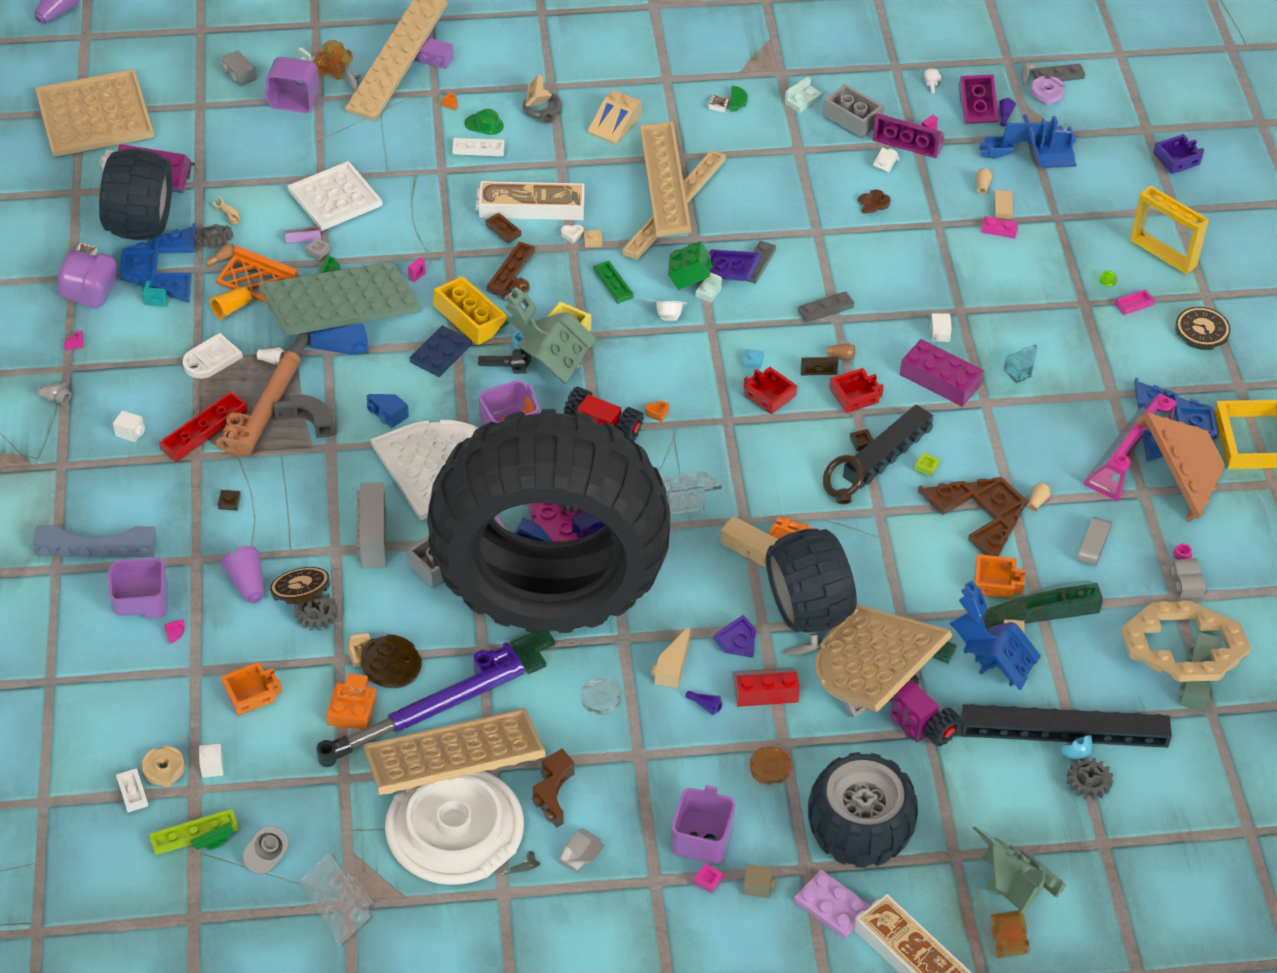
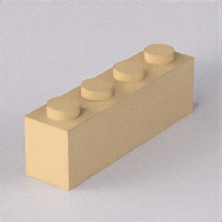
(746, 540)

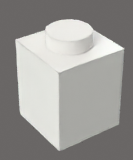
(940, 327)
(128, 426)
(211, 760)

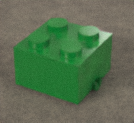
(689, 265)

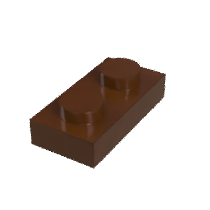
(503, 228)

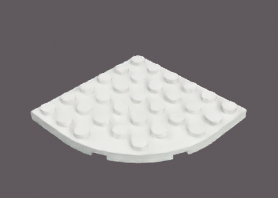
(417, 455)

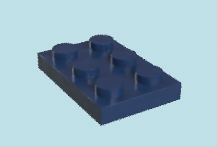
(440, 351)

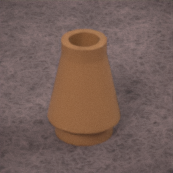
(842, 351)

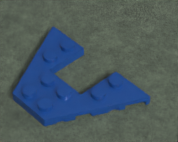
(141, 261)
(1186, 411)

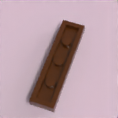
(510, 268)

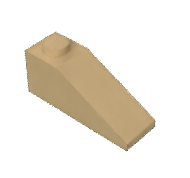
(672, 661)

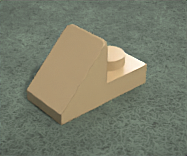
(536, 94)

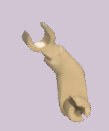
(233, 214)

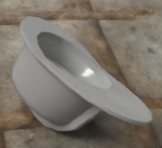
(265, 849)

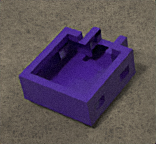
(1178, 155)

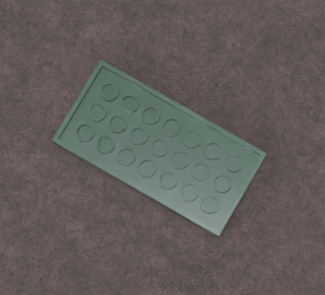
(339, 298)

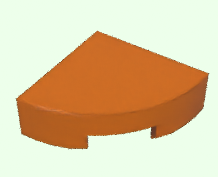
(450, 101)

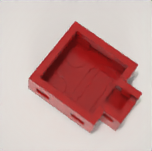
(769, 389)
(856, 389)

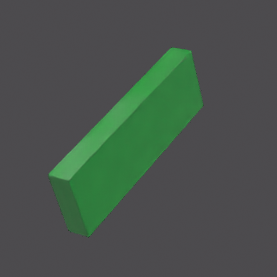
(613, 282)

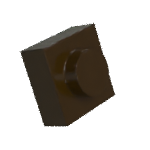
(860, 439)
(229, 500)

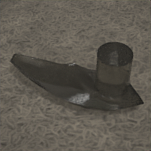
(527, 865)

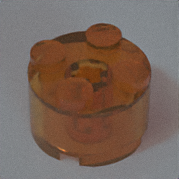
(333, 59)
(1010, 934)

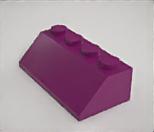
(908, 136)

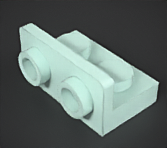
(802, 95)

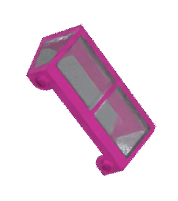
(1111, 470)

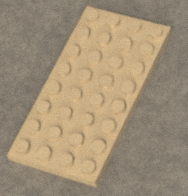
(453, 751)

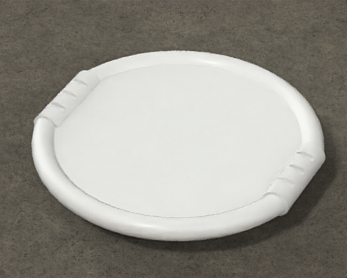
(455, 828)

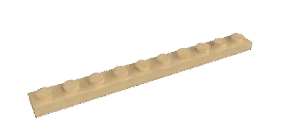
(692, 185)

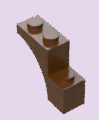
(555, 771)

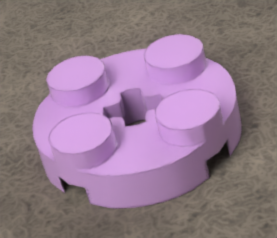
(1042, 92)

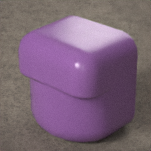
(86, 278)
(138, 587)

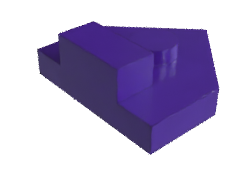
(737, 638)

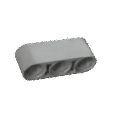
(1094, 541)

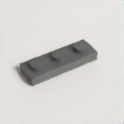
(1063, 72)
(766, 252)
(825, 307)

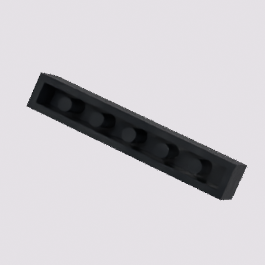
(890, 444)

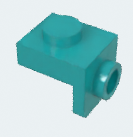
(154, 296)

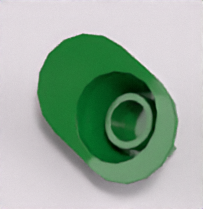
(484, 121)

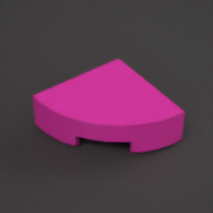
(75, 341)
(175, 630)

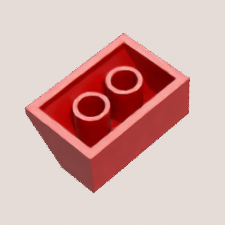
(766, 687)

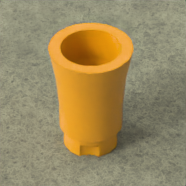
(229, 302)

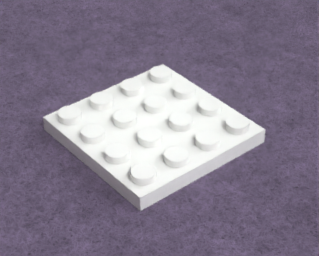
(335, 195)

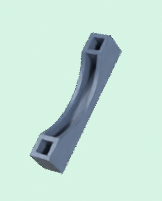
(54, 541)

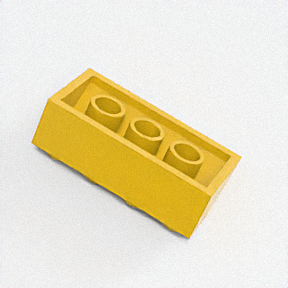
(469, 309)

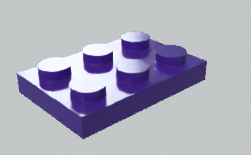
(733, 264)

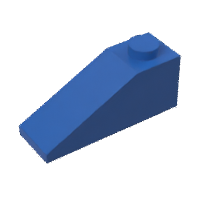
(341, 340)

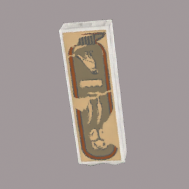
(531, 200)

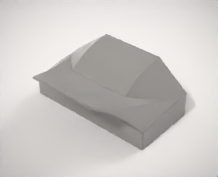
(581, 850)

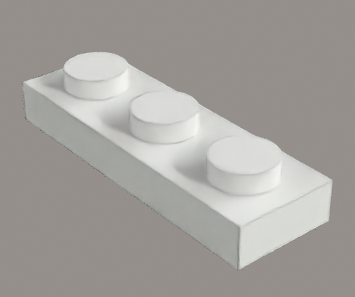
(478, 147)

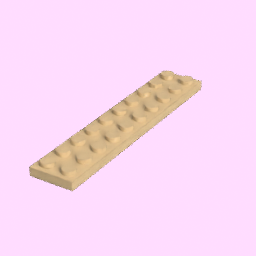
(395, 58)
(665, 179)

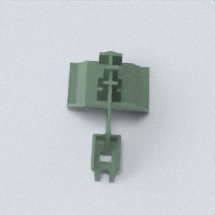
(554, 340)
(1017, 873)

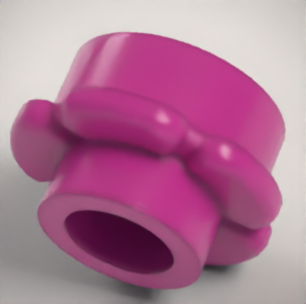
(1182, 551)

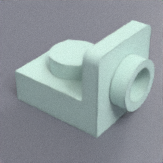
(709, 288)

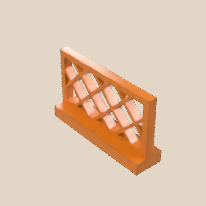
(258, 262)

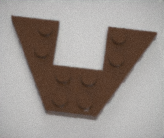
(993, 496)

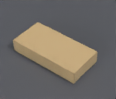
(1003, 204)

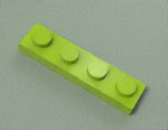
(180, 835)

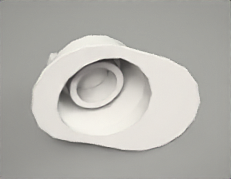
(669, 309)

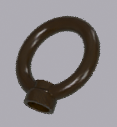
(843, 495)

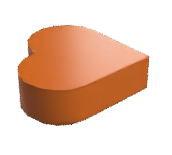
(657, 410)

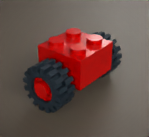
(604, 412)

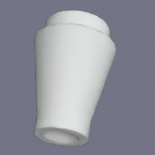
(270, 355)

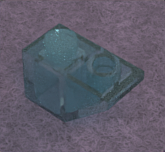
(1020, 364)

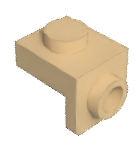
(355, 646)

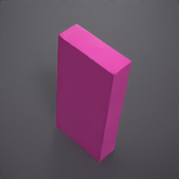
(1134, 302)

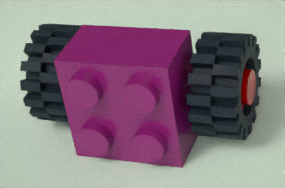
(921, 716)

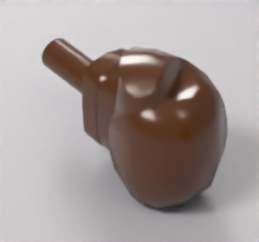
(520, 283)

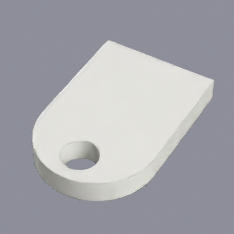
(210, 357)

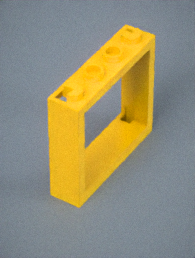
(1177, 212)
(1243, 408)

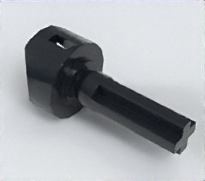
(516, 361)

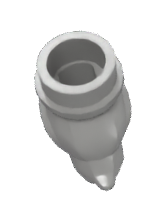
(55, 392)

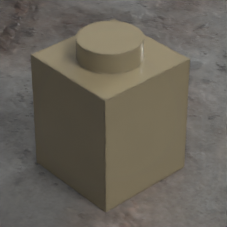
(759, 881)

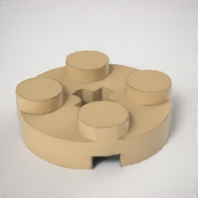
(163, 776)

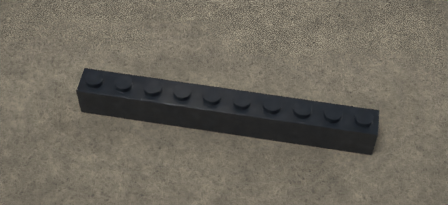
(1065, 725)

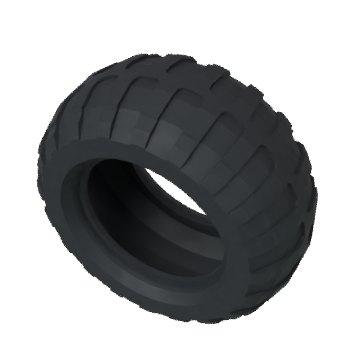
(557, 462)

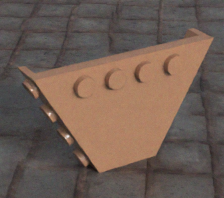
(1190, 458)

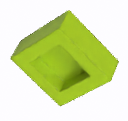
(927, 464)

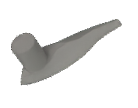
(1026, 71)
(352, 79)
(803, 649)

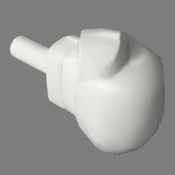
(932, 78)

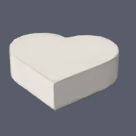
(572, 233)

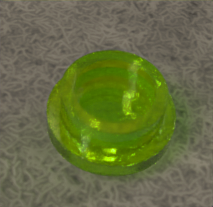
(1108, 278)

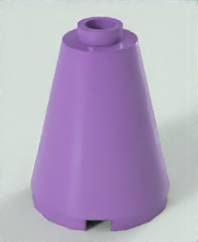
(50, 9)
(245, 572)

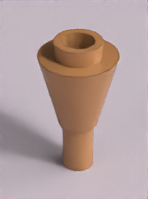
(223, 254)

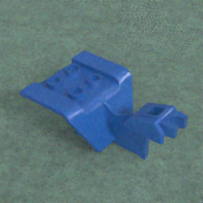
(1049, 141)
(996, 645)

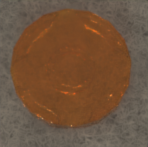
(770, 765)

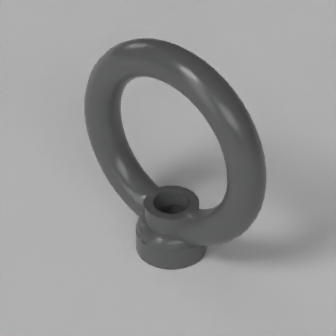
(546, 115)

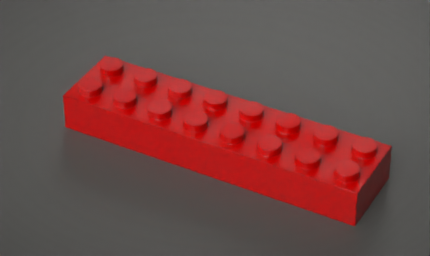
(201, 427)

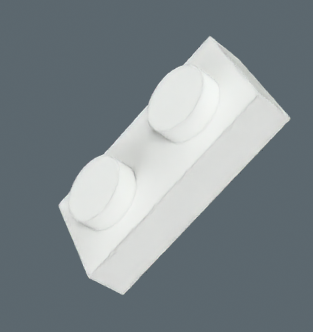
(132, 790)

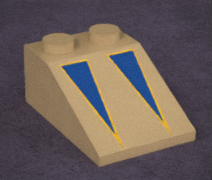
(615, 117)

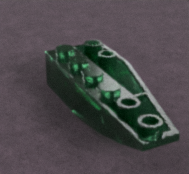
(1049, 604)

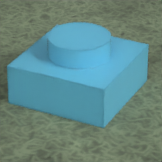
(753, 359)

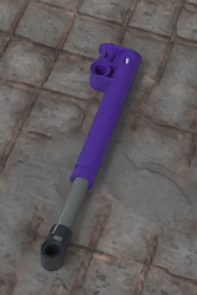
(491, 671)

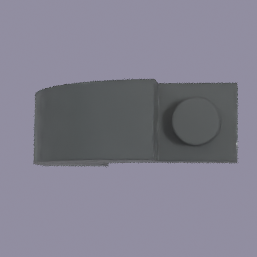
(310, 409)

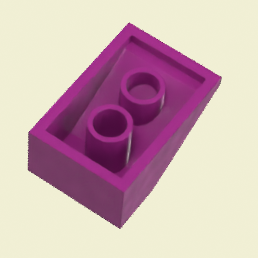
(978, 98)

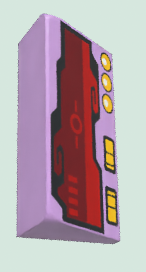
(302, 234)

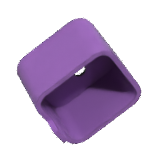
(283, 90)
(707, 816)

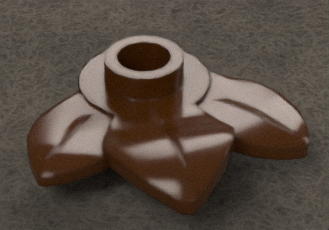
(874, 201)

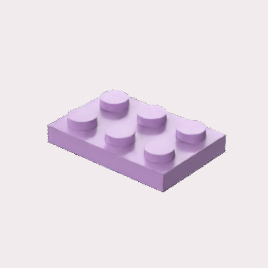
(831, 903)

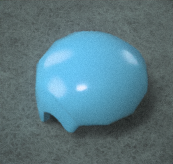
(1078, 749)

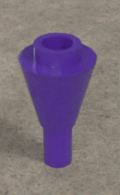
(1006, 107)
(710, 703)

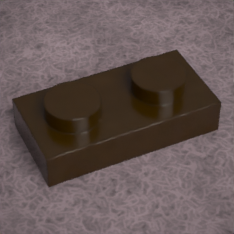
(819, 366)

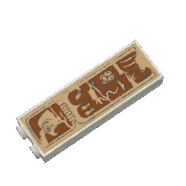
(904, 940)

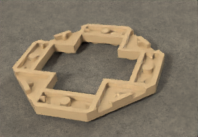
(1207, 620)

